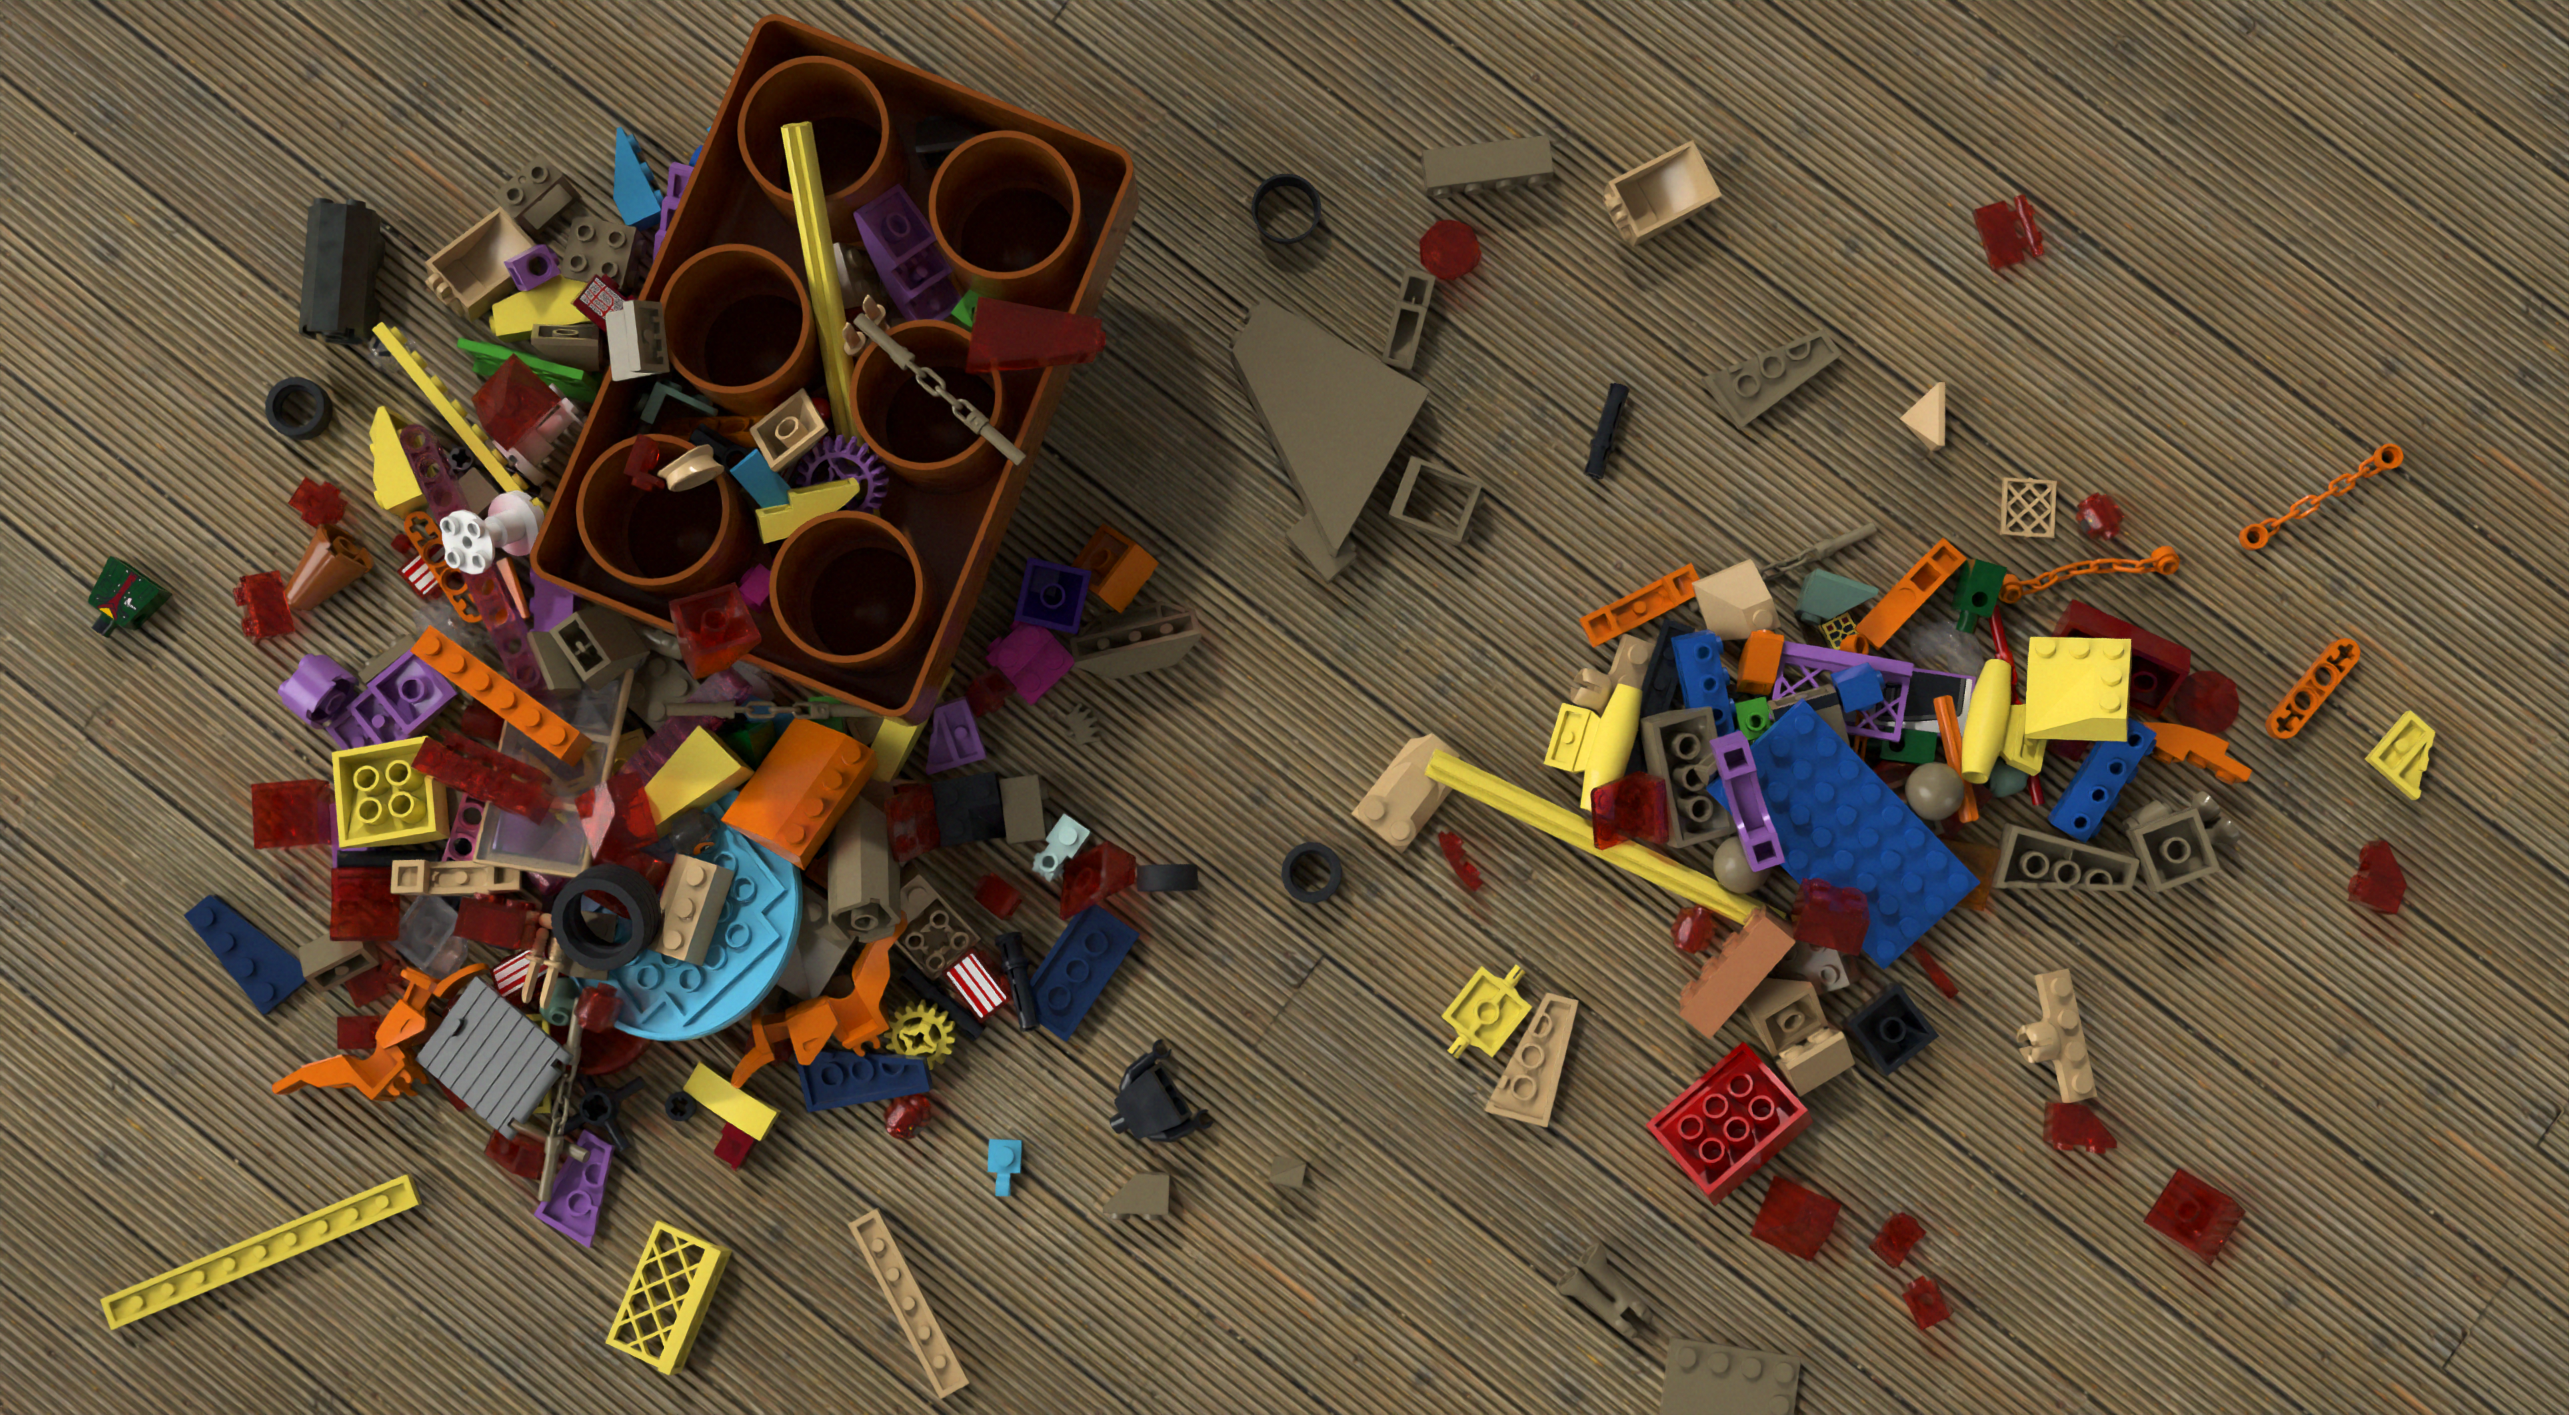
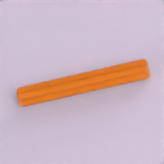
(1952, 747)

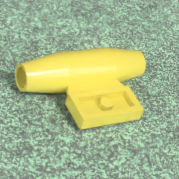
(1997, 728)
(1595, 743)

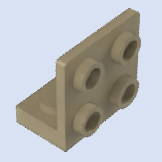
(637, 340)
(1821, 966)

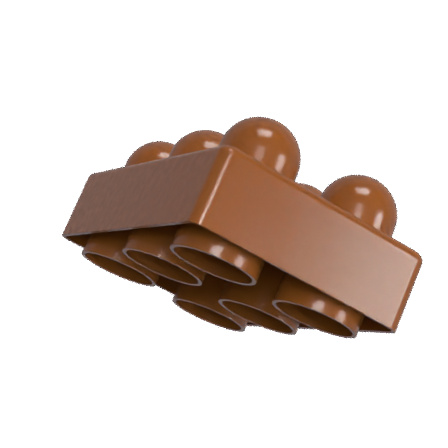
(855, 598)

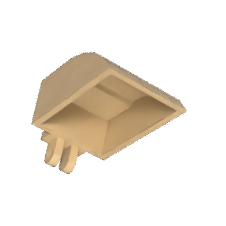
(1660, 194)
(472, 269)

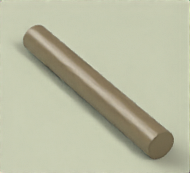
(540, 1135)

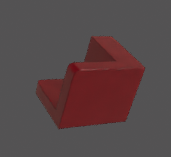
(734, 1146)

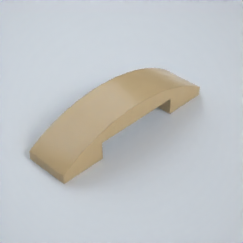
(451, 878)

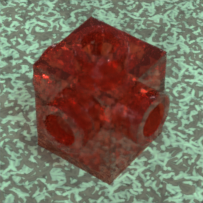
(318, 502)

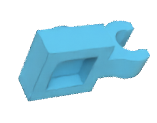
(1004, 1159)

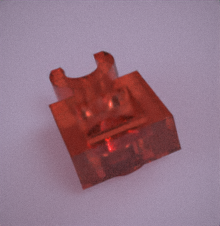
(372, 983)

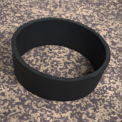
(1286, 180)

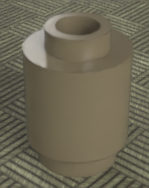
(2146, 813)

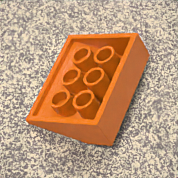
(801, 790)

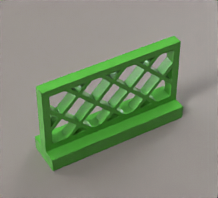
(571, 381)

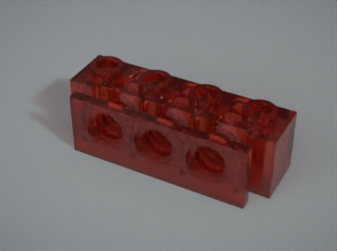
(490, 786)

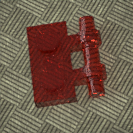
(1999, 235)

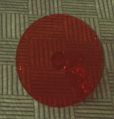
(2207, 701)

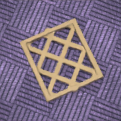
(2028, 508)

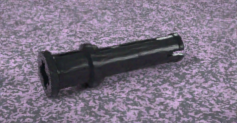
(1016, 967)

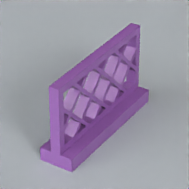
(1833, 661)

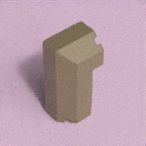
(863, 875)

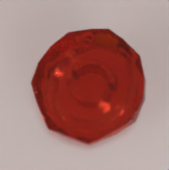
(1449, 249)

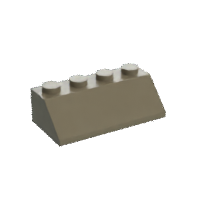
(1672, 749)

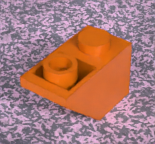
(1759, 662)

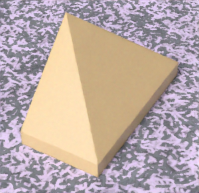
(1927, 418)

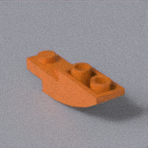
(1910, 593)
(2201, 748)

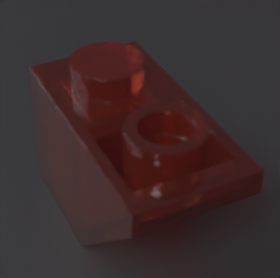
(2379, 880)
(2075, 1125)

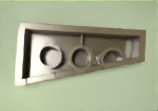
(2051, 862)

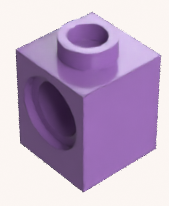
(519, 267)

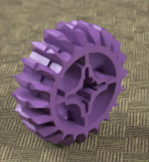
(835, 453)

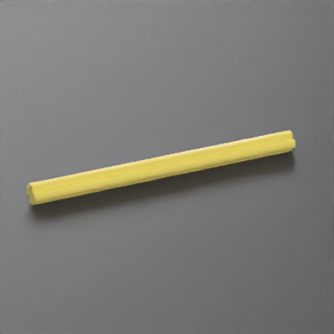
(822, 278)
(1579, 833)

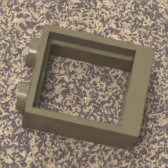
(541, 182)
(1447, 476)

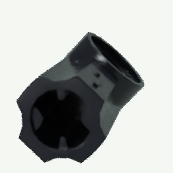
(722, 447)

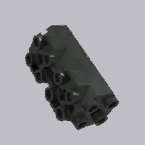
(341, 272)

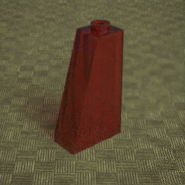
(1029, 337)

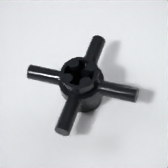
(612, 1100)

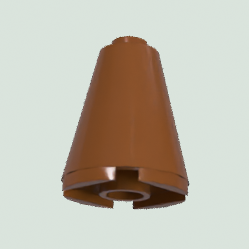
(326, 568)

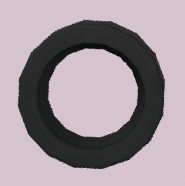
(281, 391)
(1311, 848)
(1167, 877)

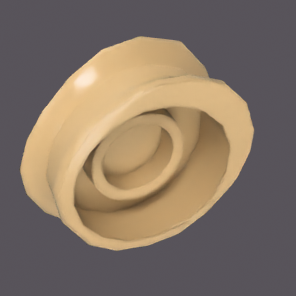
(691, 469)

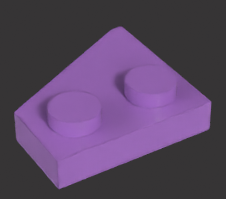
(954, 736)

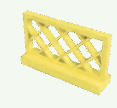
(691, 1312)

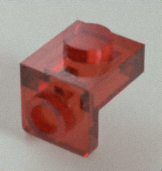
(1896, 1239)

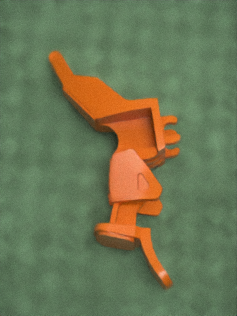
(813, 1021)
(393, 1062)

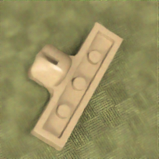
(1627, 669)
(2060, 1037)

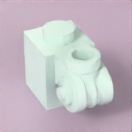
(1064, 840)

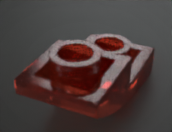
(1452, 852)

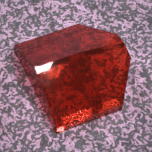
(1892, 771)

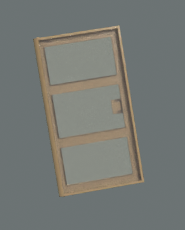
(560, 842)

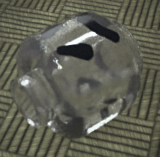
(382, 357)

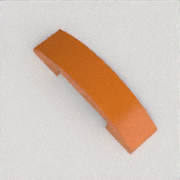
(1640, 606)

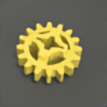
(933, 1041)

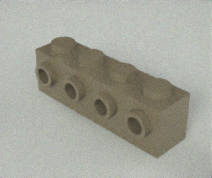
(1487, 166)

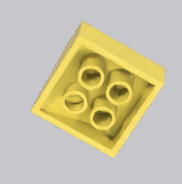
(393, 475)
(2078, 688)
(386, 799)

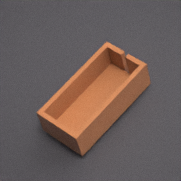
(1736, 971)

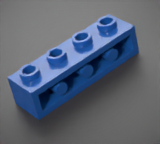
(1704, 678)
(2099, 780)

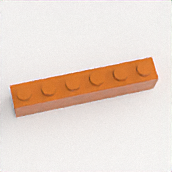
(501, 696)

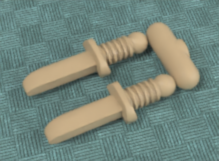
(856, 341)
(536, 960)

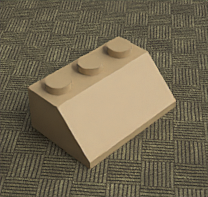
(690, 908)

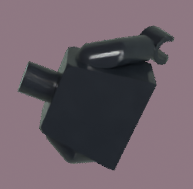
(1152, 1103)

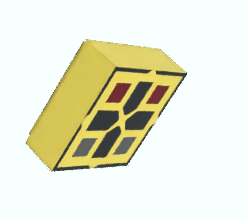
(1837, 629)

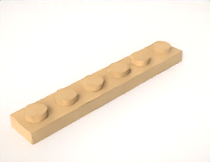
(909, 1303)

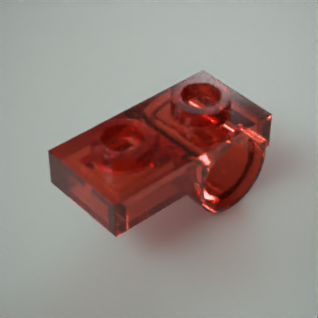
(482, 721)

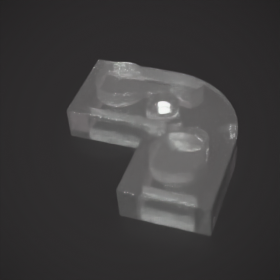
(1942, 638)

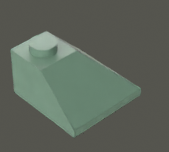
(1829, 595)

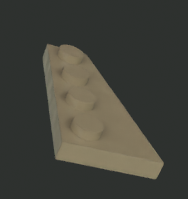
(1761, 382)

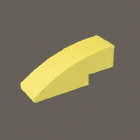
(804, 505)
(732, 1104)

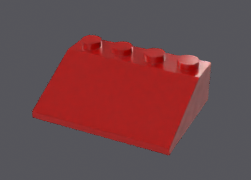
(1729, 1123)

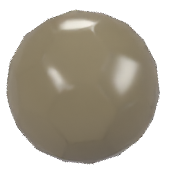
(1934, 791)
(1734, 871)

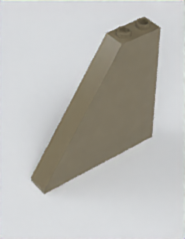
(1326, 412)

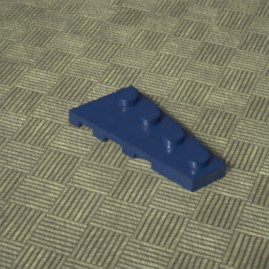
(249, 955)
(847, 1079)

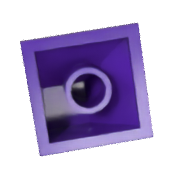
(1052, 595)

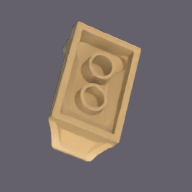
(1403, 795)

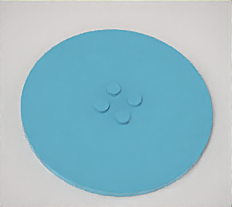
(745, 957)

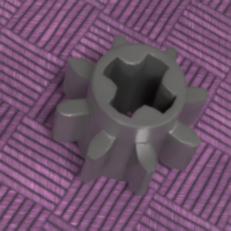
(459, 453)

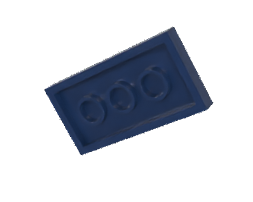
(1079, 968)

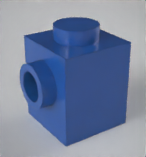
(1858, 687)

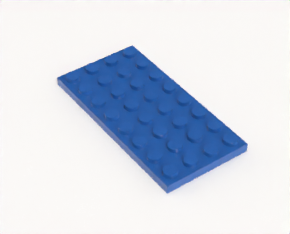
(1852, 831)

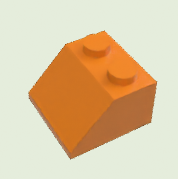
(1116, 566)

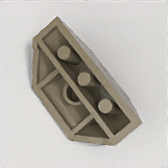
(1136, 639)

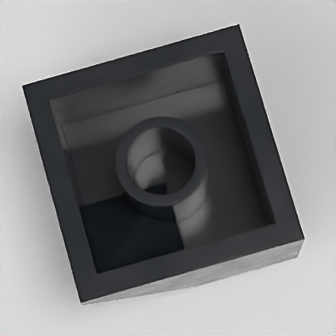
(969, 809)
(1889, 1029)

